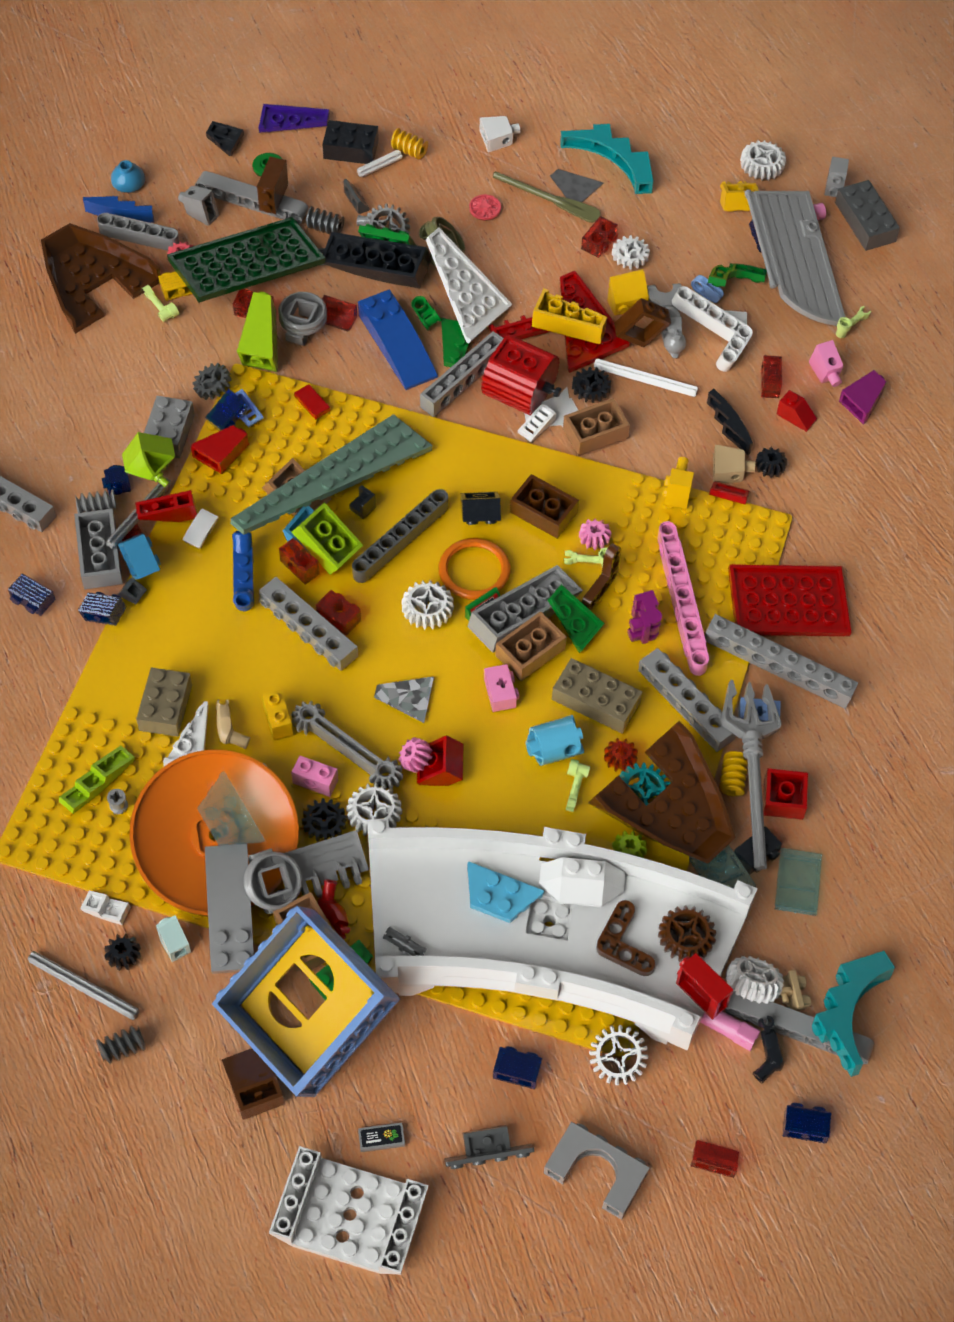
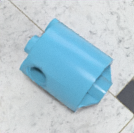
(554, 740)

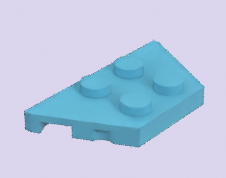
(499, 894)

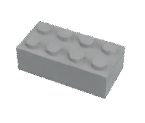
(97, 561)

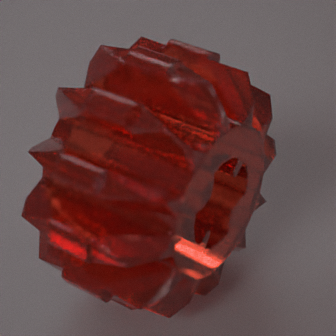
(620, 755)

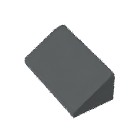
(355, 197)

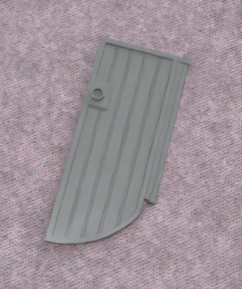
(795, 253)

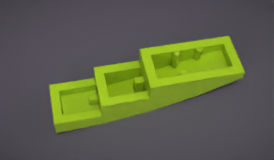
(97, 779)

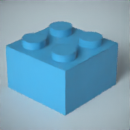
(139, 556)

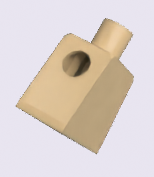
(730, 464)

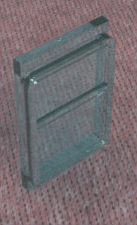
(798, 881)

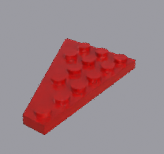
(582, 352)

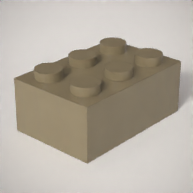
(164, 702)

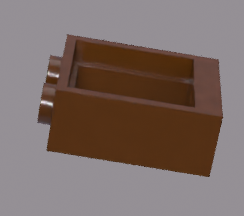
(626, 328)

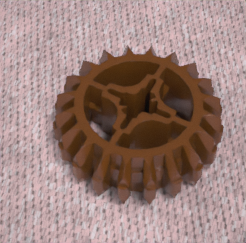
(673, 922)

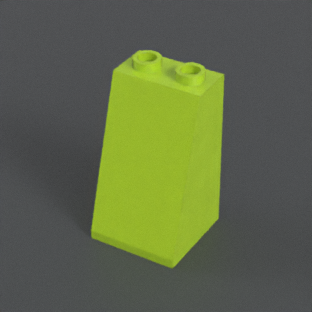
(259, 334)

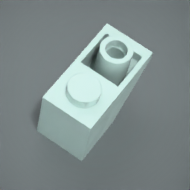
(173, 938)

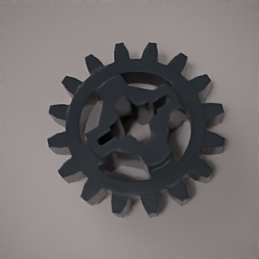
(591, 384)
(326, 829)

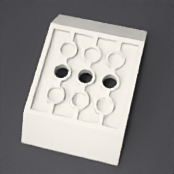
(320, 1195)

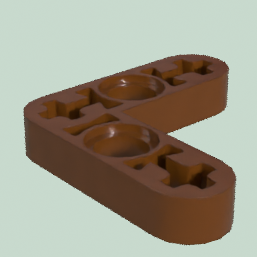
(609, 572)
(614, 940)

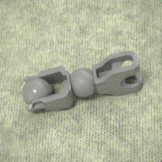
(672, 336)

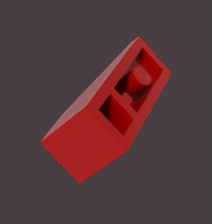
(168, 508)

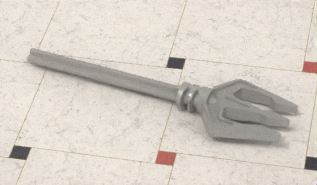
(752, 733)

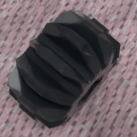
(771, 462)
(120, 944)

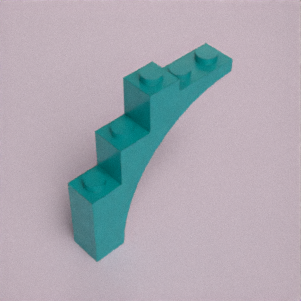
(618, 150)
(835, 1023)

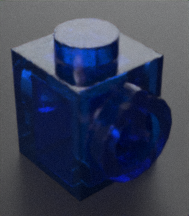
(116, 479)

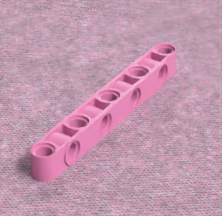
(684, 608)

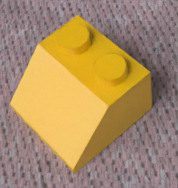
(626, 291)

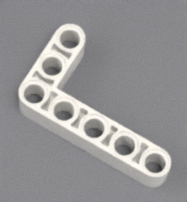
(716, 320)

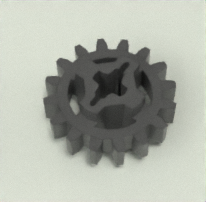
(212, 381)

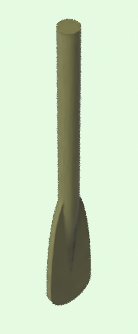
(571, 206)

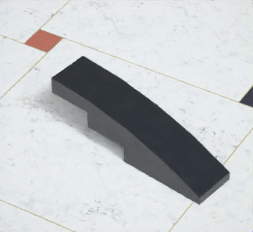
(732, 425)

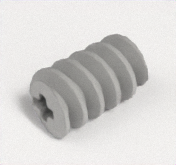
(95, 503)

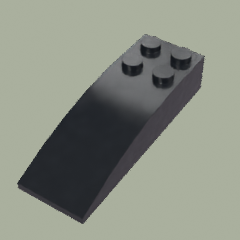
(378, 259)

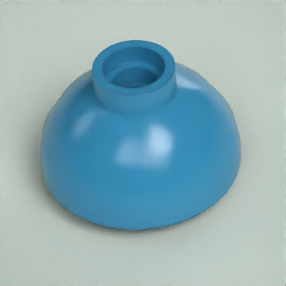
(127, 177)

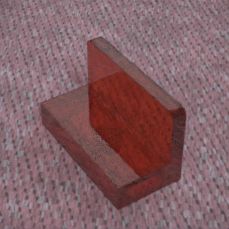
(340, 313)
(715, 1159)

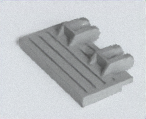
(326, 857)

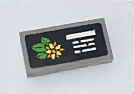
(381, 1137)

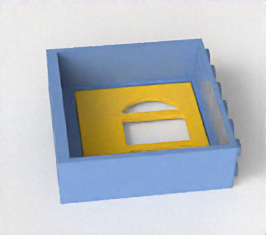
(333, 1031)

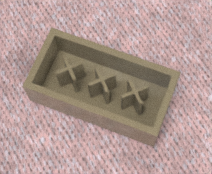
(596, 695)

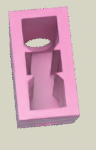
(827, 363)

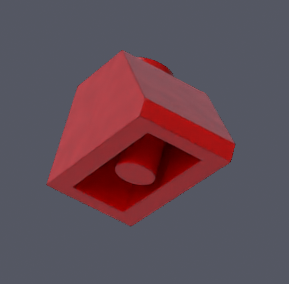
(796, 411)

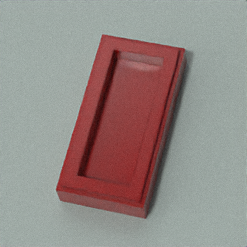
(312, 401)
(729, 492)

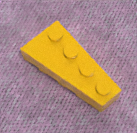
(568, 318)

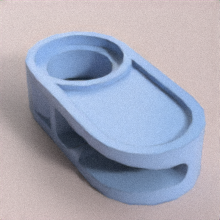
(707, 290)

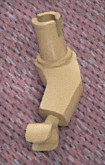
(225, 728)

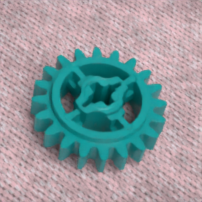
(646, 777)

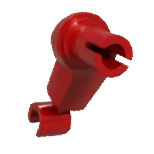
(333, 910)

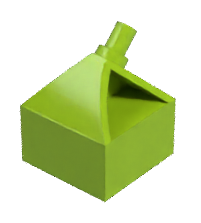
(149, 457)

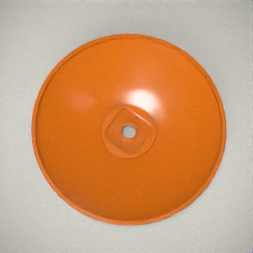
(172, 836)

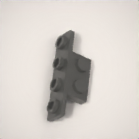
(487, 1145)

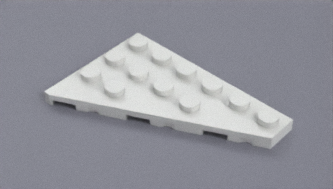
(470, 292)

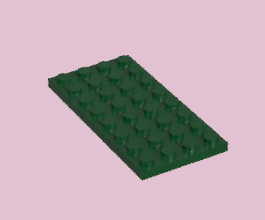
(245, 259)

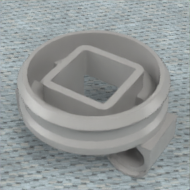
(308, 306)
(255, 885)

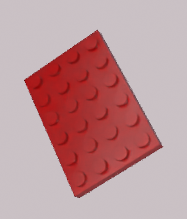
(790, 600)

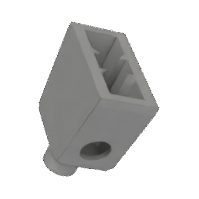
(199, 204)

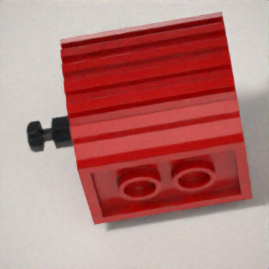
(520, 375)

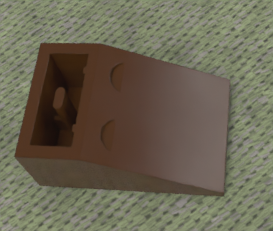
(252, 1083)

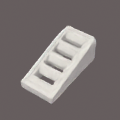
(543, 413)

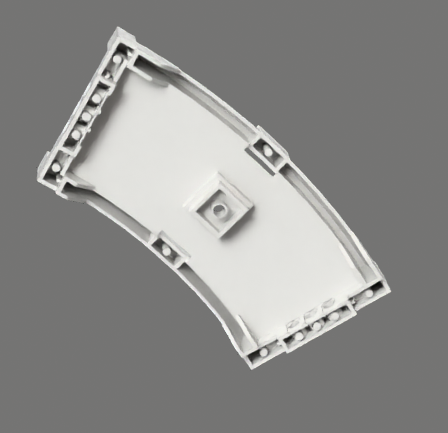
(425, 894)

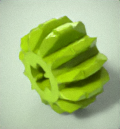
(632, 841)

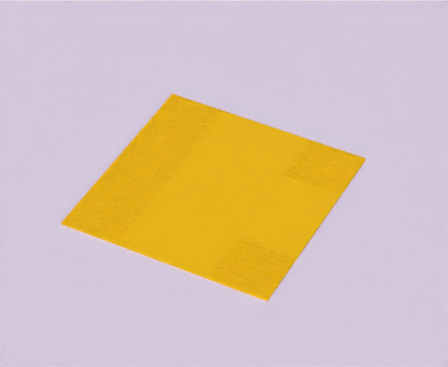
(237, 655)

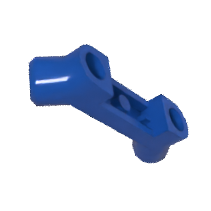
(243, 571)

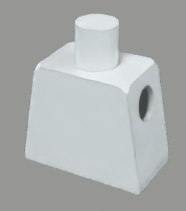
(497, 132)

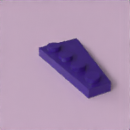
(291, 117)

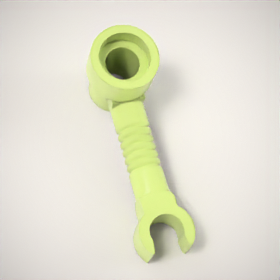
(165, 311)
(844, 324)
(584, 558)
(579, 771)

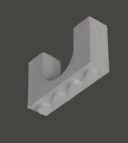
(580, 1143)

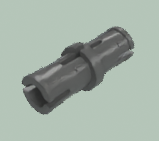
(404, 942)

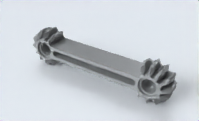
(346, 745)

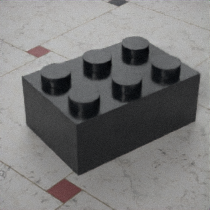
(350, 142)

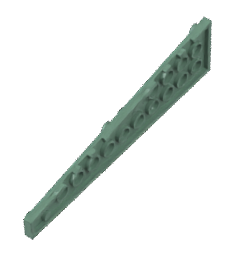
(359, 460)

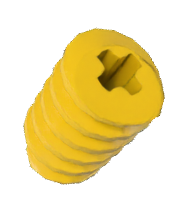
(409, 144)
(733, 774)

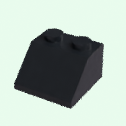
(480, 507)

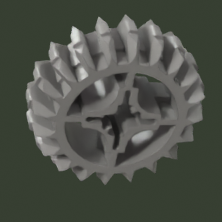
(389, 212)

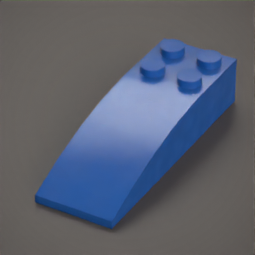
(396, 339)

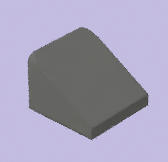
(132, 591)

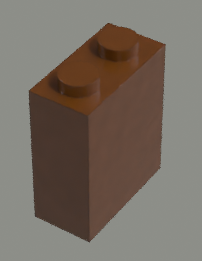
(272, 185)

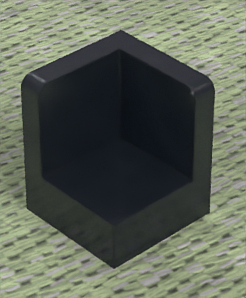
(363, 503)

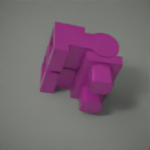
(645, 619)

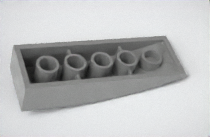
(517, 606)
(228, 908)

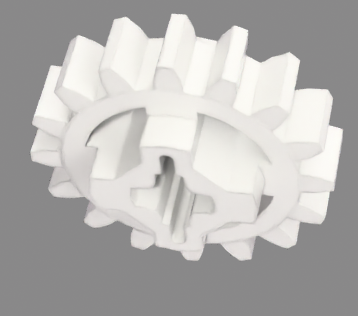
(630, 252)

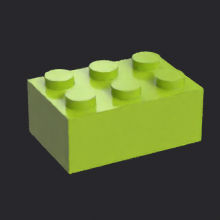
(327, 538)

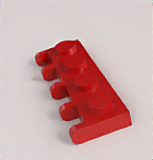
(520, 329)

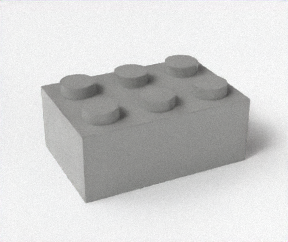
(172, 420)

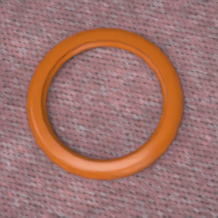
(473, 542)

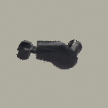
(772, 1050)

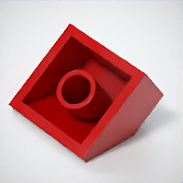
(445, 765)

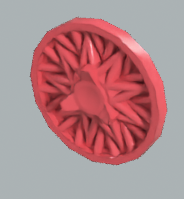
(485, 207)

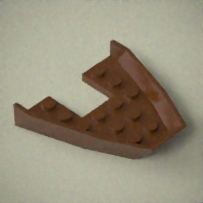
(84, 260)
(685, 814)

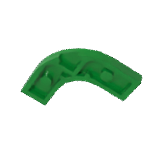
(720, 274)

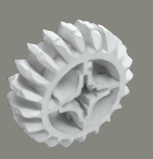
(763, 157)
(439, 606)
(358, 806)
(754, 979)
(614, 1037)

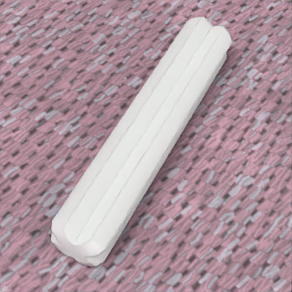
(379, 163)

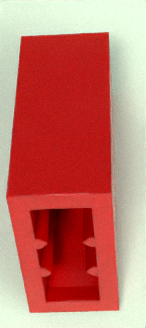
(221, 448)

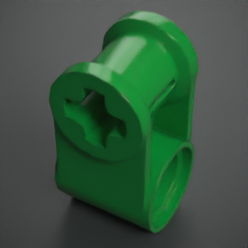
(426, 314)

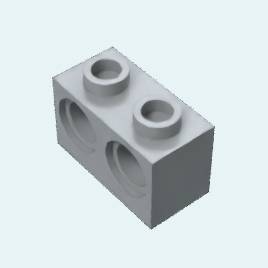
(836, 176)

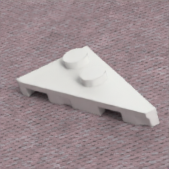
(192, 737)

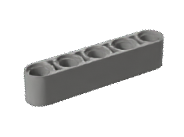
(137, 231)

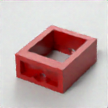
(703, 985)

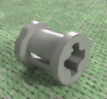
(114, 796)

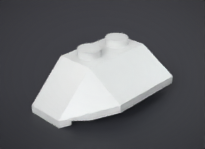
(582, 881)

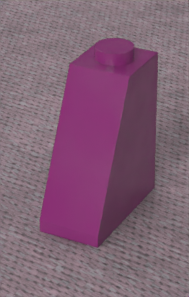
(863, 395)

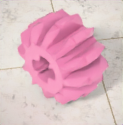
(594, 534)
(415, 755)

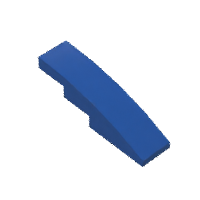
(112, 205)

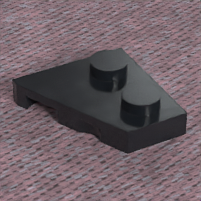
(224, 136)

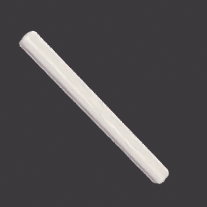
(646, 377)

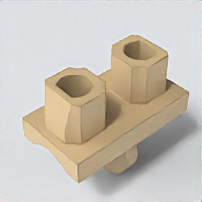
(791, 992)

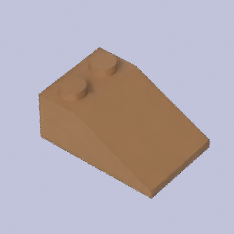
(286, 474)

